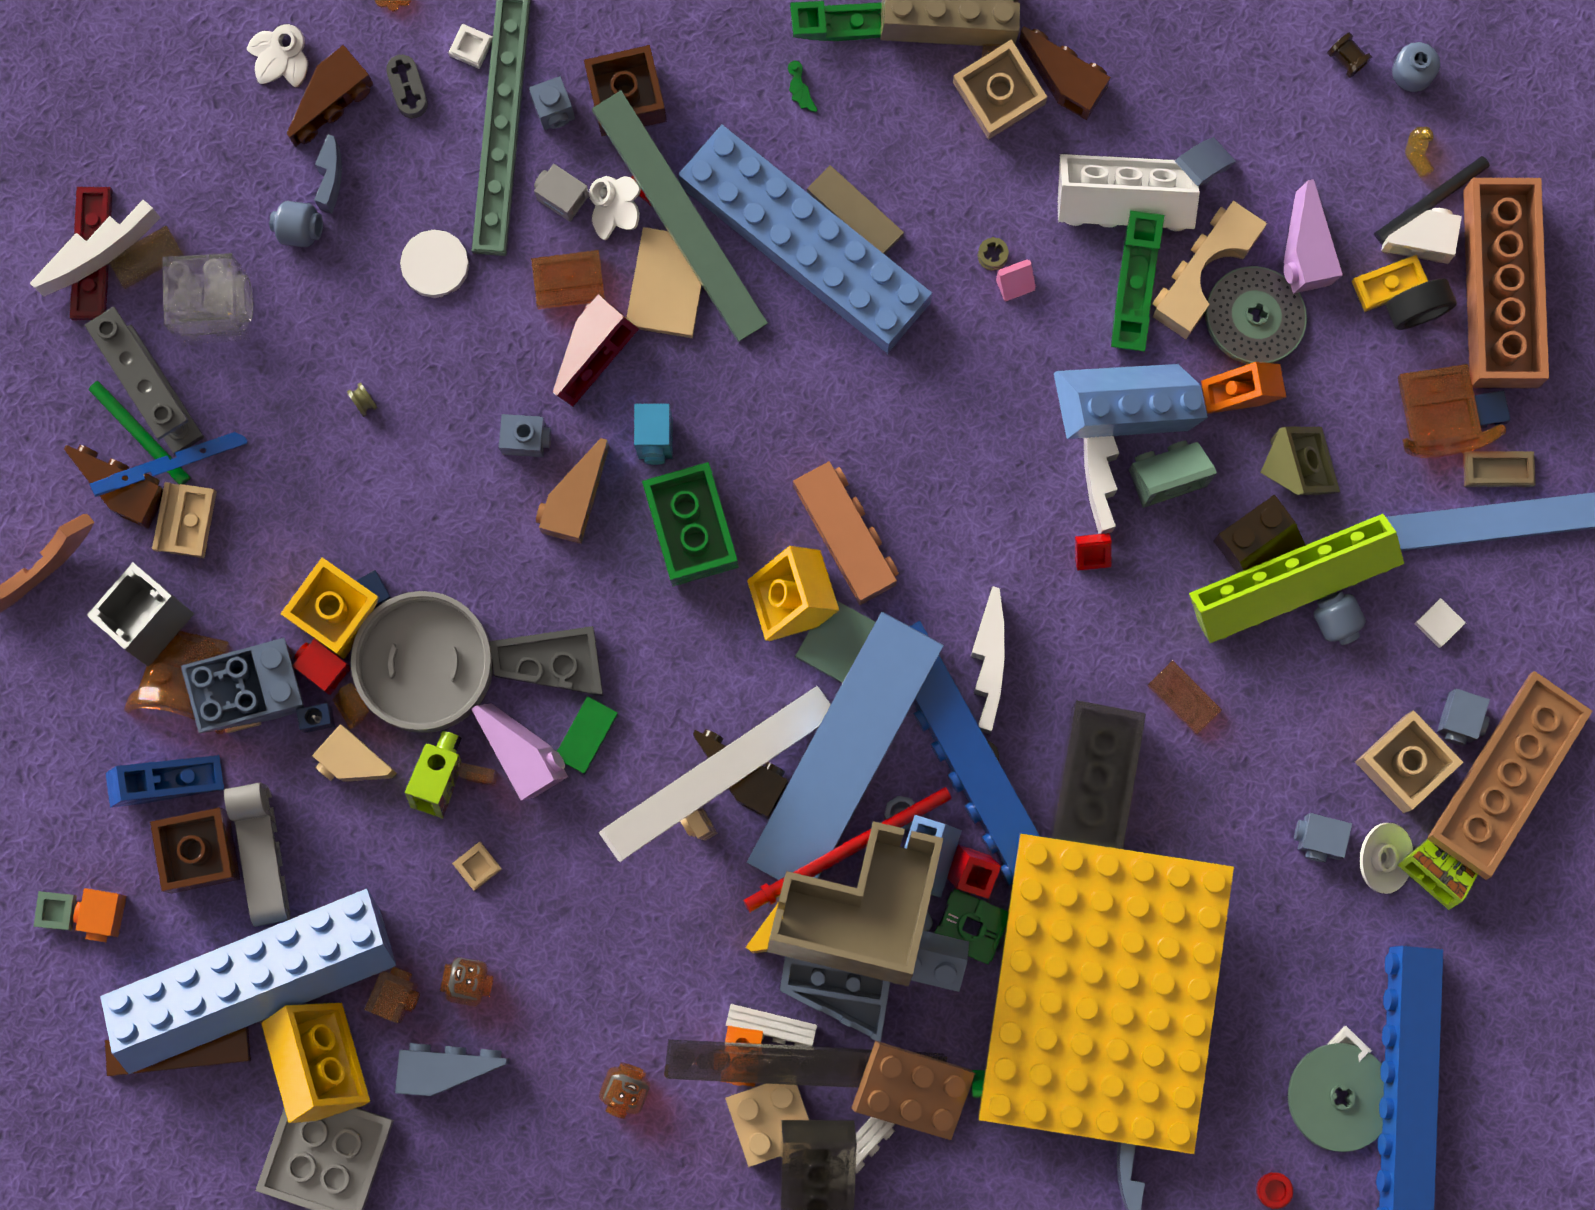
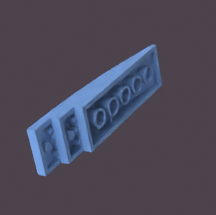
(847, 747)

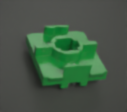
(991, 918)

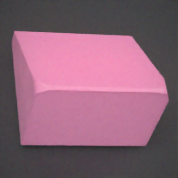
(1016, 280)

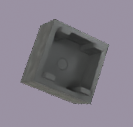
(140, 614)

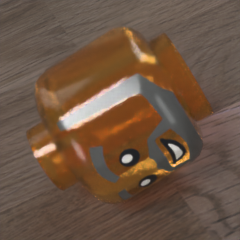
(466, 981)
(624, 1090)

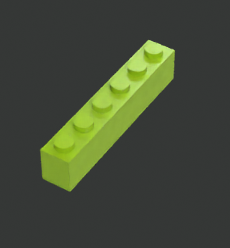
(1297, 578)

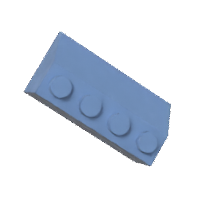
(1129, 401)

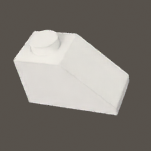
(1428, 236)

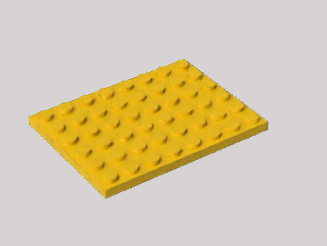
(1106, 993)

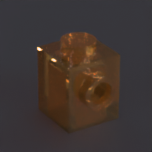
(393, 995)

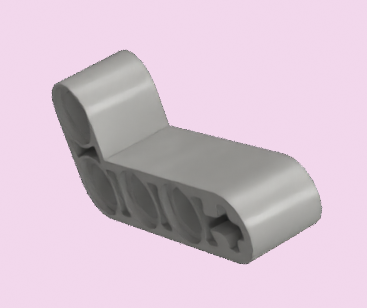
(258, 852)

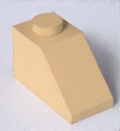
(349, 759)

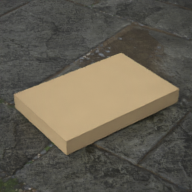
(663, 287)

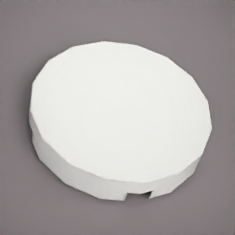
(434, 263)

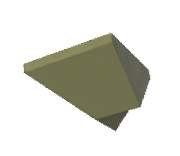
(1301, 461)

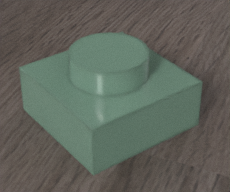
(55, 910)

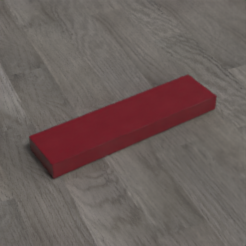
(90, 293)

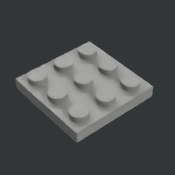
(326, 1160)

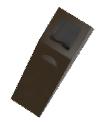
(758, 790)

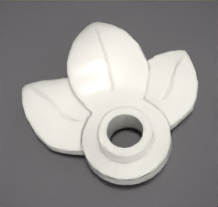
(278, 60)
(614, 204)

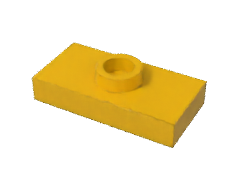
(1386, 282)

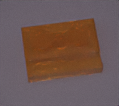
(567, 279)

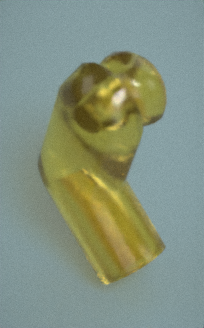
(1416, 150)

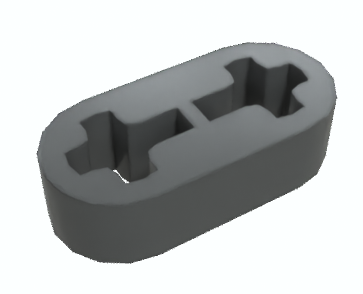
(414, 84)

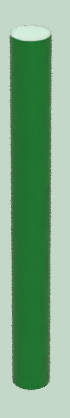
(135, 429)

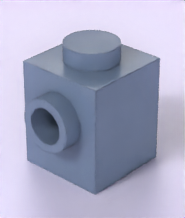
(552, 103)
(524, 435)
(1464, 717)
(1322, 837)

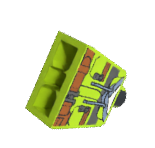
(430, 788)
(1439, 873)

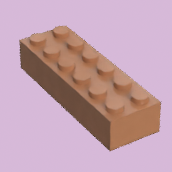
(1505, 283)

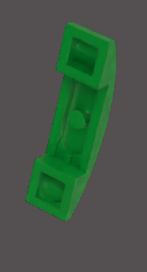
(835, 22)
(1136, 280)

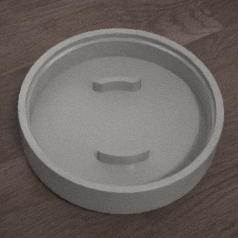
(422, 662)

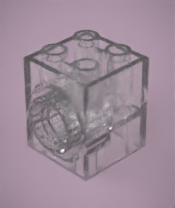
(207, 298)

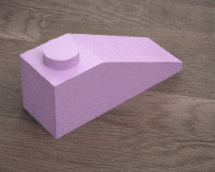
(1309, 252)
(523, 755)

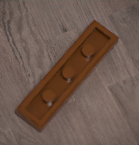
(223, 1050)

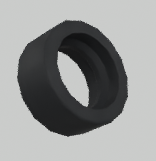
(1421, 304)

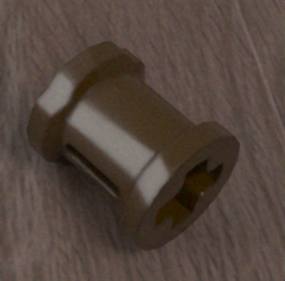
(1349, 54)

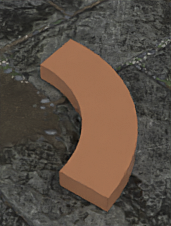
(55, 553)

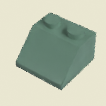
(1171, 473)

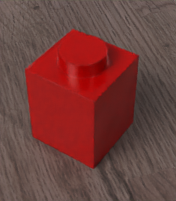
(320, 665)
(973, 871)

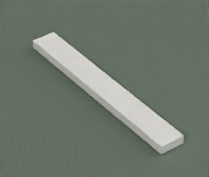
(715, 775)

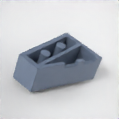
(843, 995)

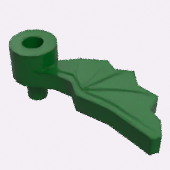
(799, 90)

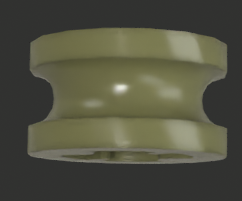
(1003, 256)
(362, 399)

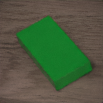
(586, 735)

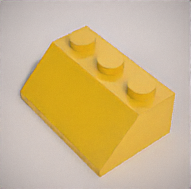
(314, 1061)

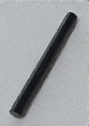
(1433, 198)

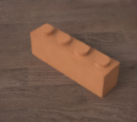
(845, 533)

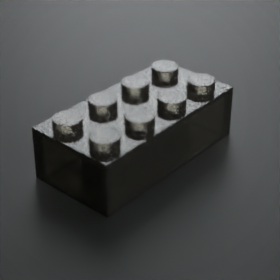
(1097, 775)
(817, 1165)

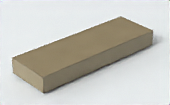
(855, 209)

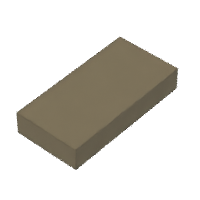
(1499, 469)

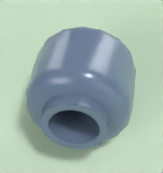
(1416, 67)
(296, 224)
(1339, 617)

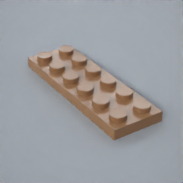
(1509, 775)

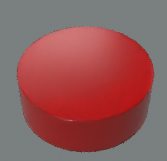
(1274, 1190)

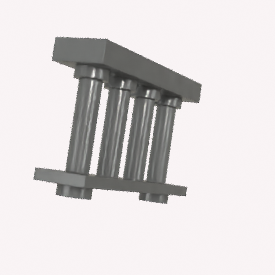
(144, 381)

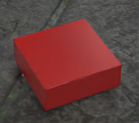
(1093, 551)

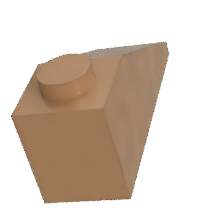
(572, 499)

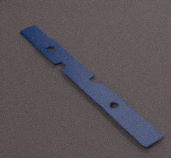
(164, 464)

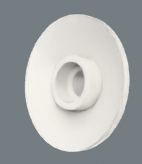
(1380, 857)

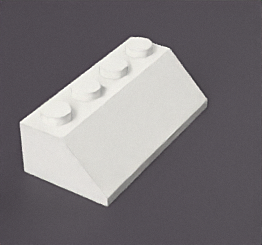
(1107, 188)

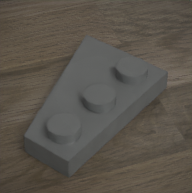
(551, 659)

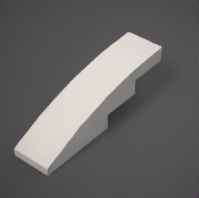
(84, 257)
(1099, 479)
(990, 649)

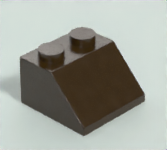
(1259, 536)

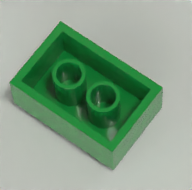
(690, 524)

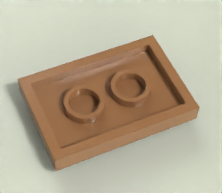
(913, 1090)

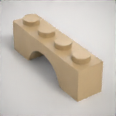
(1232, 236)

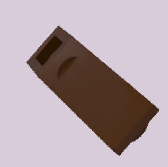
(1069, 79)
(331, 89)
(133, 502)

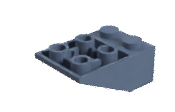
(243, 687)

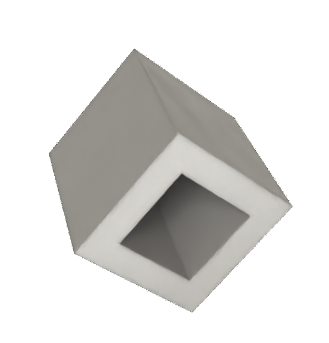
(560, 192)

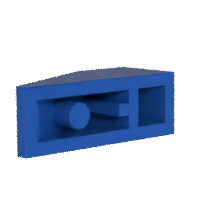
(163, 780)

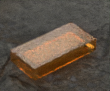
(1184, 697)

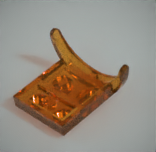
(1442, 413)
(163, 680)

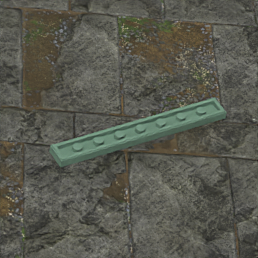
(501, 127)
(679, 216)

